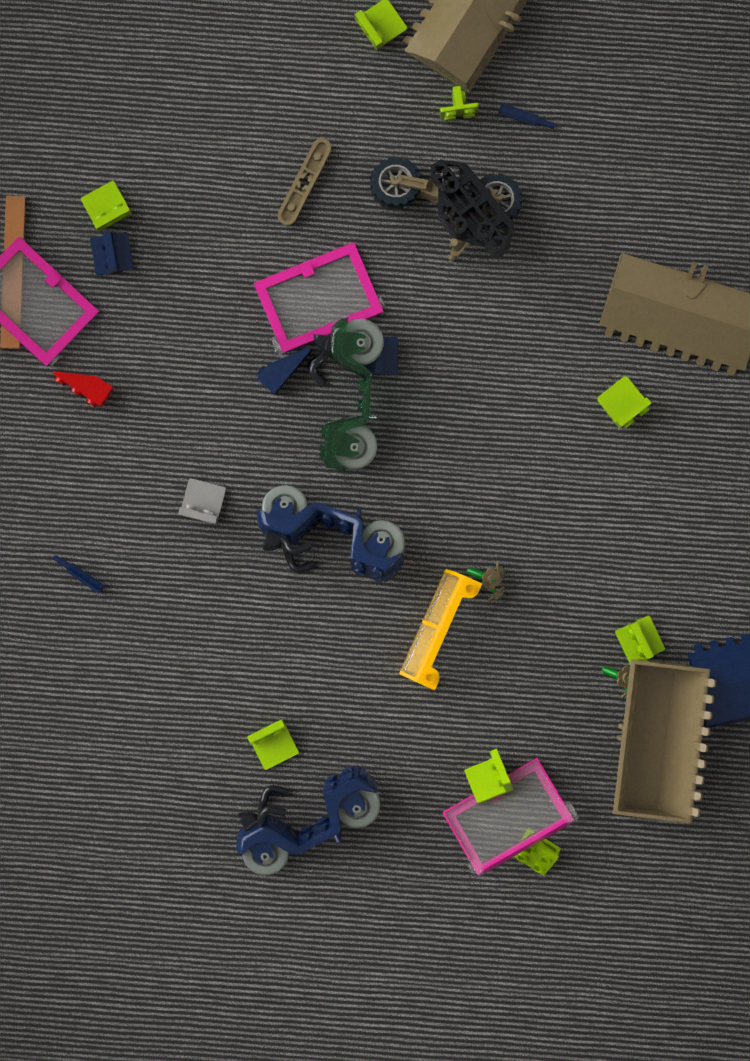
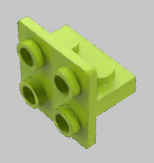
(459, 107)
(640, 639)
(540, 856)

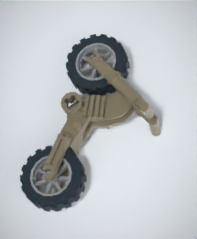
(414, 187)

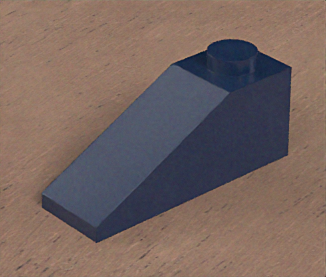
(278, 372)

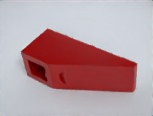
(90, 386)

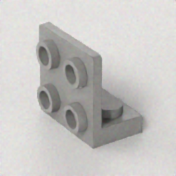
(202, 501)

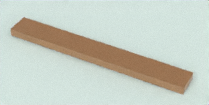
(13, 229)

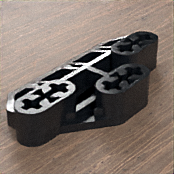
(466, 210)

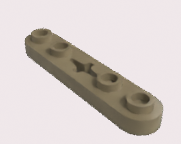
(296, 199)

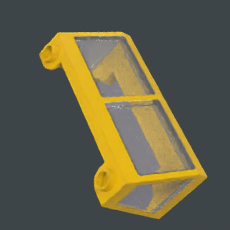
(435, 626)

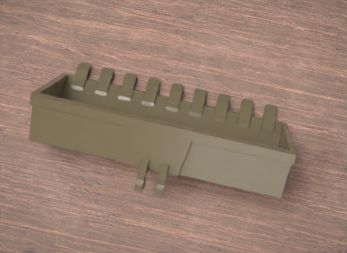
(462, 36)
(679, 313)
(663, 741)

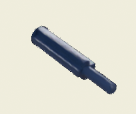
(523, 116)
(81, 575)

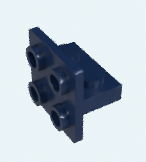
(111, 253)
(388, 360)

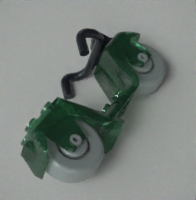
(353, 346)

